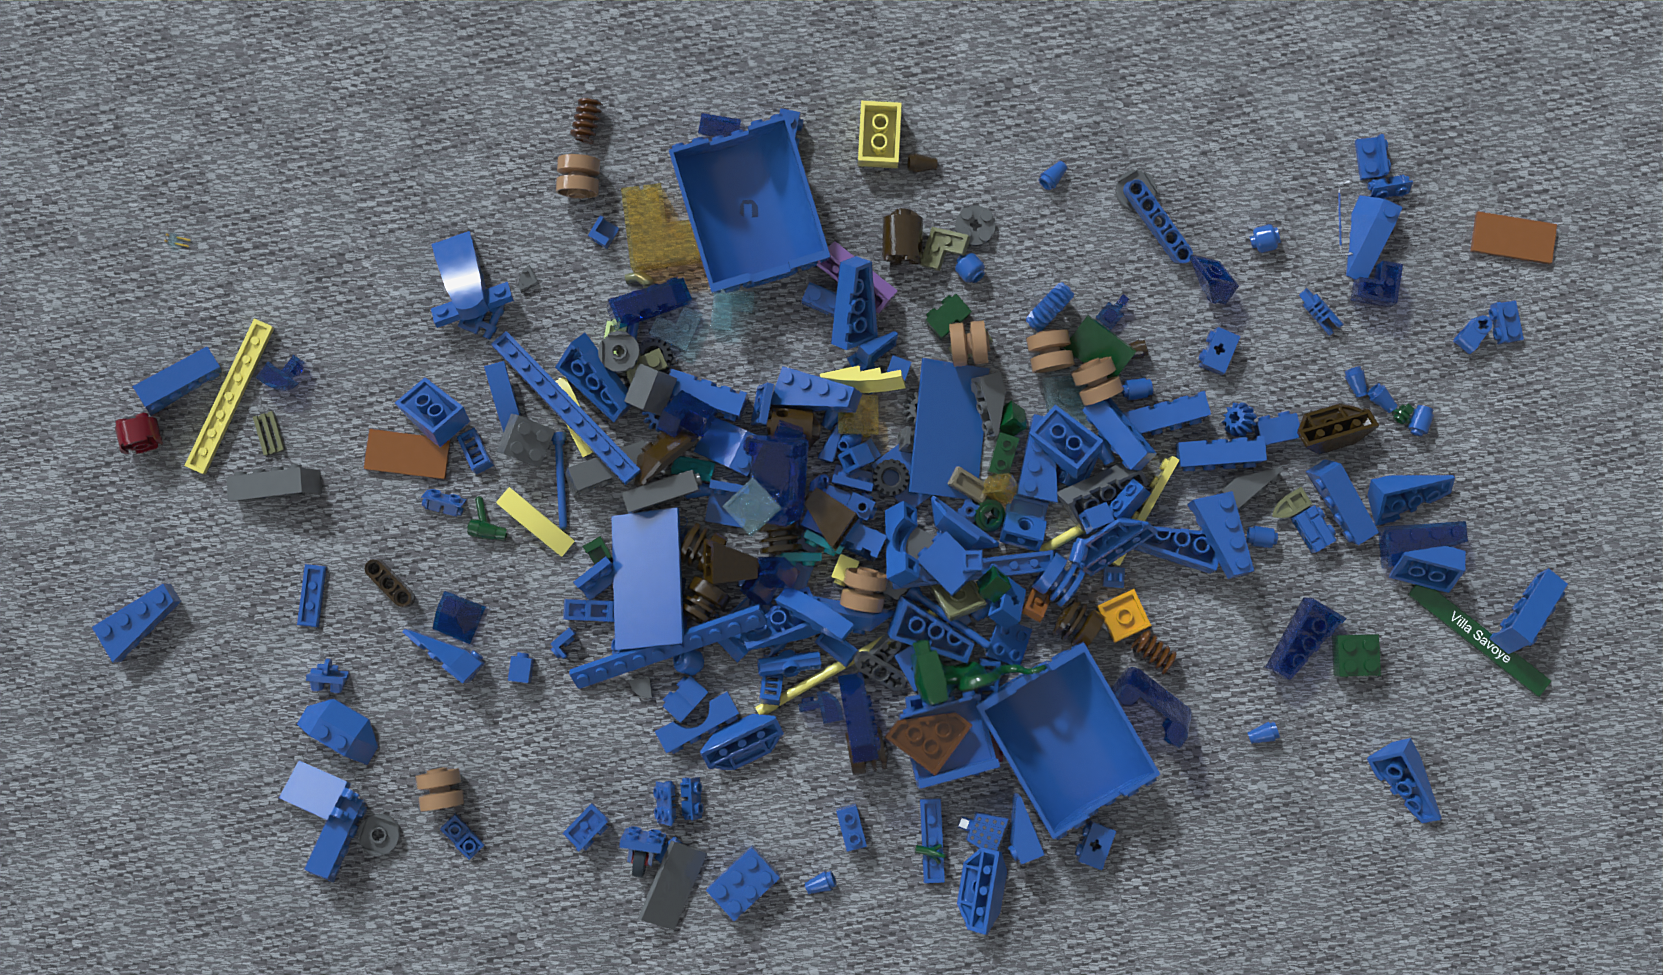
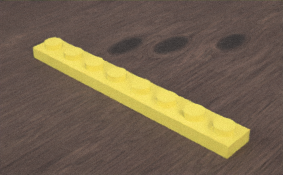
(229, 396)

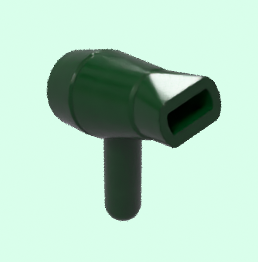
(482, 528)

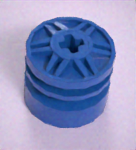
(1059, 580)

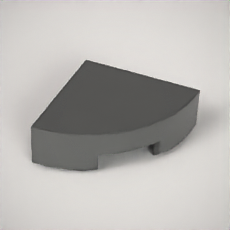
(527, 279)
(642, 687)

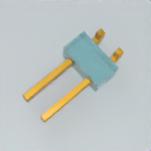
(173, 238)

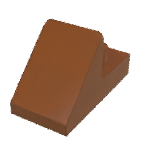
(1036, 604)

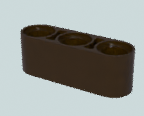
(381, 578)

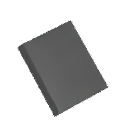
(650, 389)

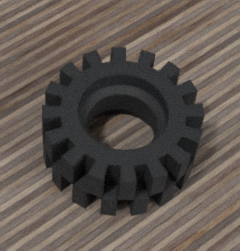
(656, 343)
(894, 465)

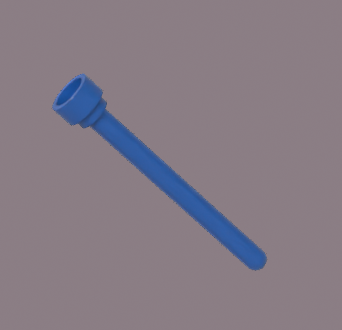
(559, 440)
(915, 594)

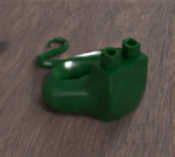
(937, 681)

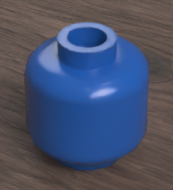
(1265, 238)
(970, 268)
(689, 662)

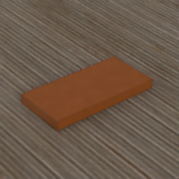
(1513, 237)
(406, 454)

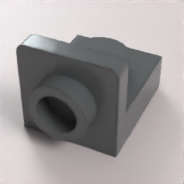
(906, 440)

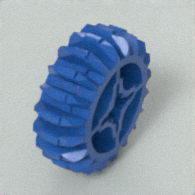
(1050, 307)

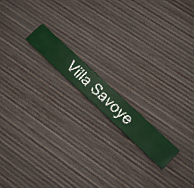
(1479, 638)

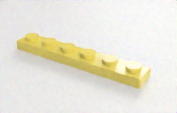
(1157, 485)

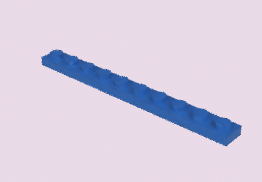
(566, 408)
(693, 638)

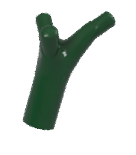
(931, 852)

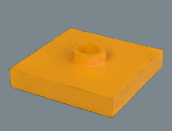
(1124, 615)

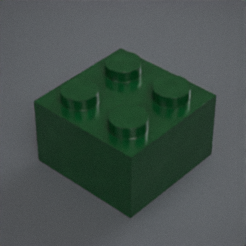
(1356, 655)

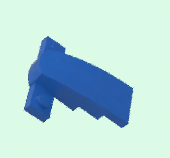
(464, 282)

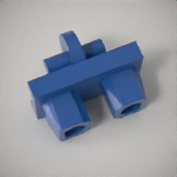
(327, 674)

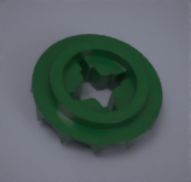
(993, 507)

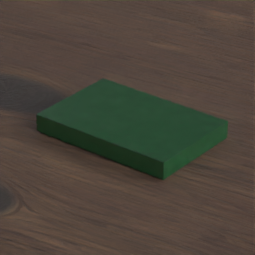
(1096, 341)

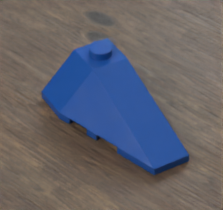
(1370, 229)

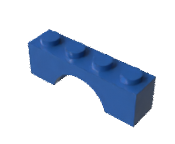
(899, 524)
(674, 735)

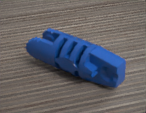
(1319, 310)

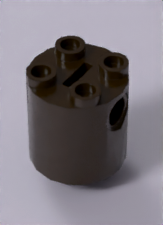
(902, 237)
(798, 417)

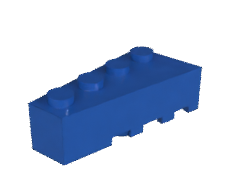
(860, 540)
(1181, 547)

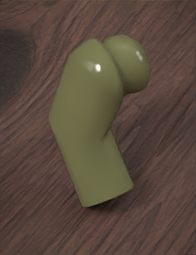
(640, 277)

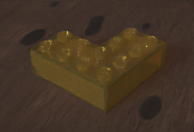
(652, 239)

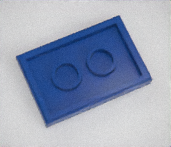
(891, 477)

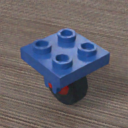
(642, 842)

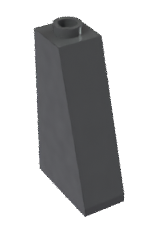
(661, 491)
(916, 542)

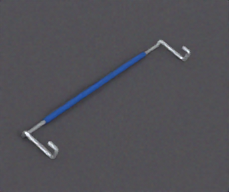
(1340, 217)

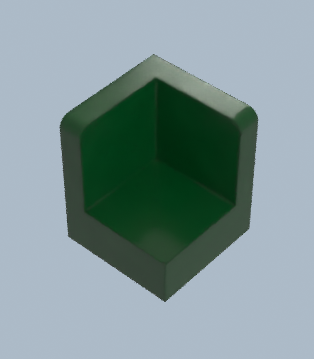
(1012, 419)
(597, 550)

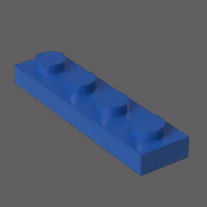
(932, 836)

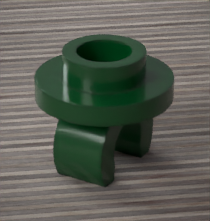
(1402, 414)

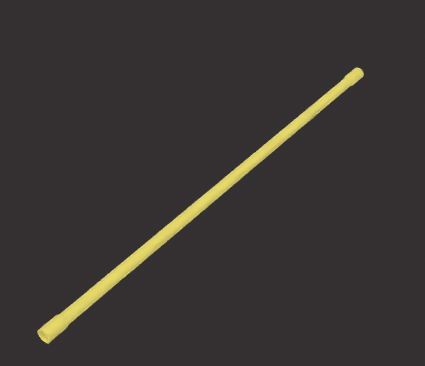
(764, 709)

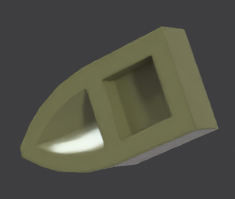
(1292, 504)

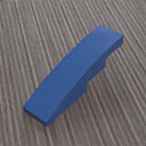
(502, 392)
(588, 610)
(816, 613)

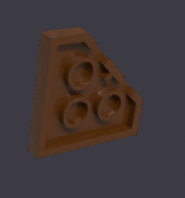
(929, 738)

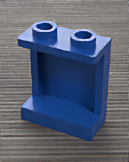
(944, 562)

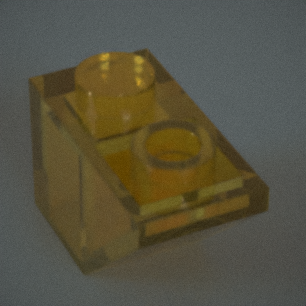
(1000, 487)

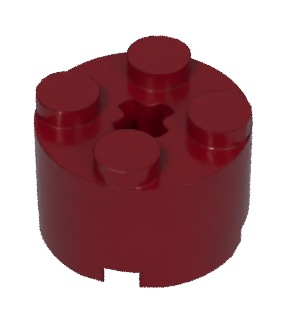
(138, 434)

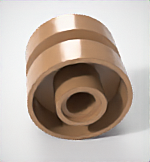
(578, 175)
(972, 343)
(1048, 345)
(1095, 375)
(862, 594)
(438, 783)

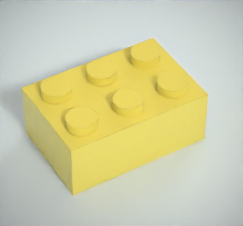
(879, 134)

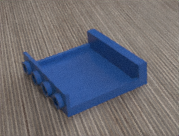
(974, 751)

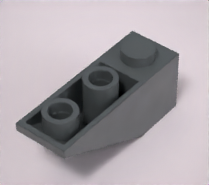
(990, 397)
(1250, 485)

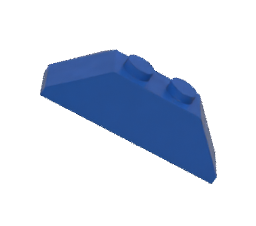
(960, 528)
(1113, 543)
(862, 620)
(340, 729)
(742, 742)
(982, 889)

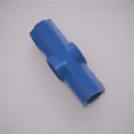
(789, 663)

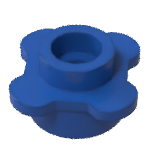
(968, 504)

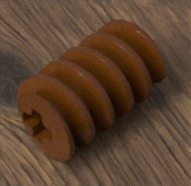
(584, 120)
(1155, 651)

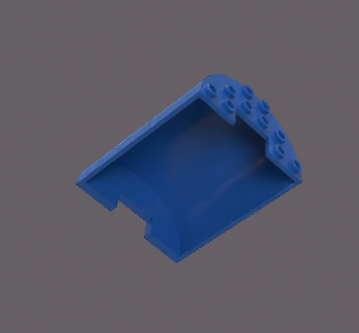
(755, 167)
(1067, 740)

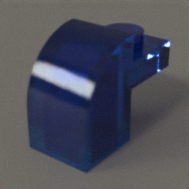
(281, 379)
(828, 704)

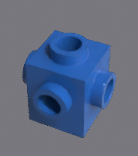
(863, 499)

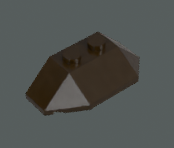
(1335, 427)
(662, 453)

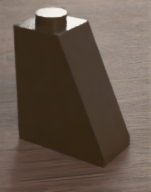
(831, 516)
(727, 564)

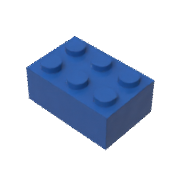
(743, 883)

